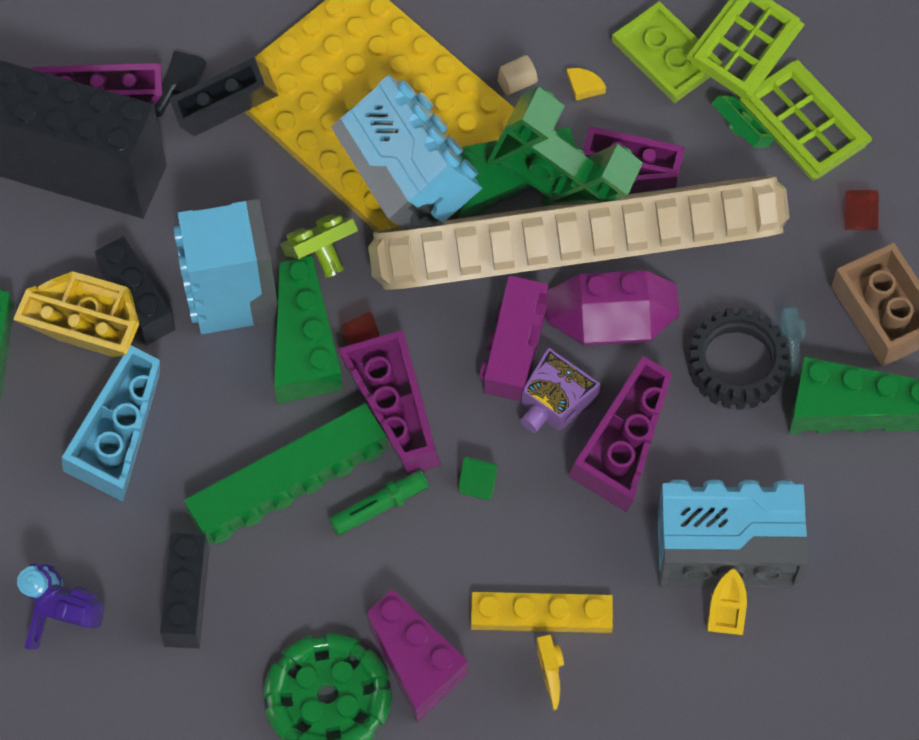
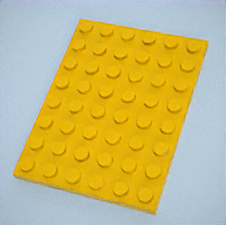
(336, 61)

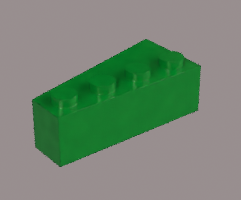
(495, 180)
(853, 399)

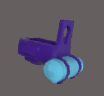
(56, 602)

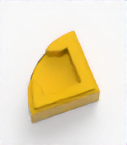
(584, 83)

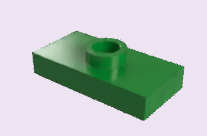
(743, 122)

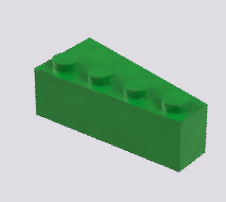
(304, 342)

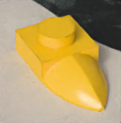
(728, 605)
(550, 660)

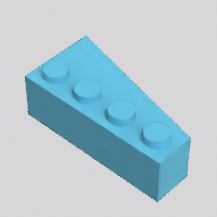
(113, 429)

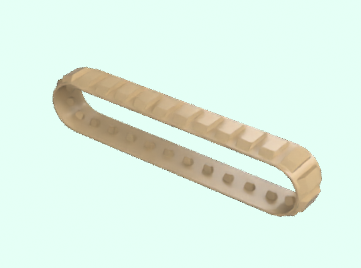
(579, 233)

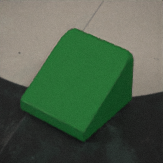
(478, 478)

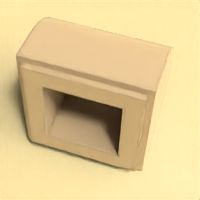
(517, 75)

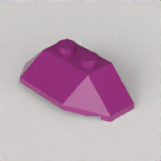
(132, 80)
(613, 307)

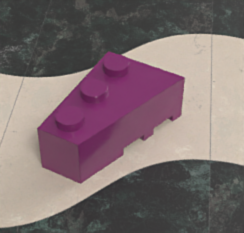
(660, 159)
(515, 339)
(416, 653)

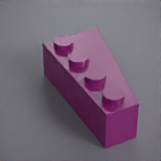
(391, 389)
(620, 444)

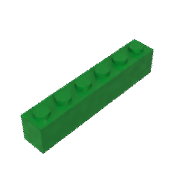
(286, 474)

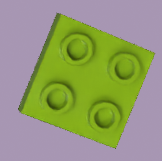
(320, 240)

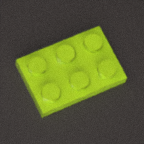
(659, 48)

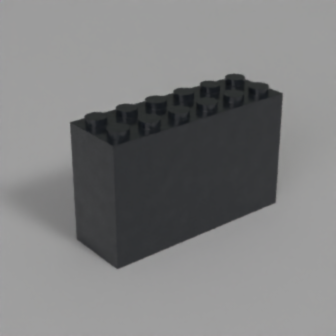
(79, 140)

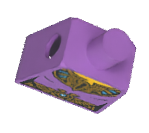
(556, 393)

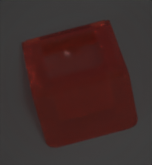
(861, 210)
(359, 329)

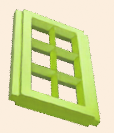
(760, 68)
(826, 102)

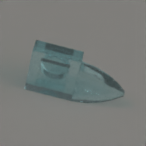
(794, 331)

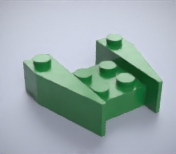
(555, 167)

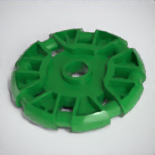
(322, 674)

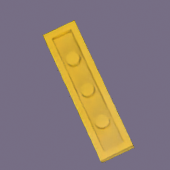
(542, 612)

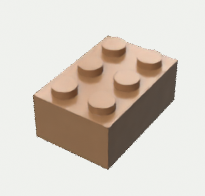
(882, 302)

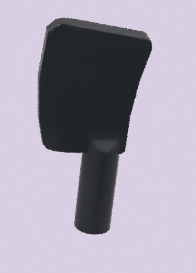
(183, 74)

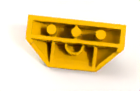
(82, 313)

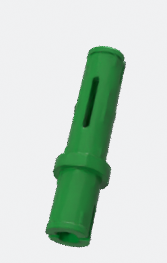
(391, 496)

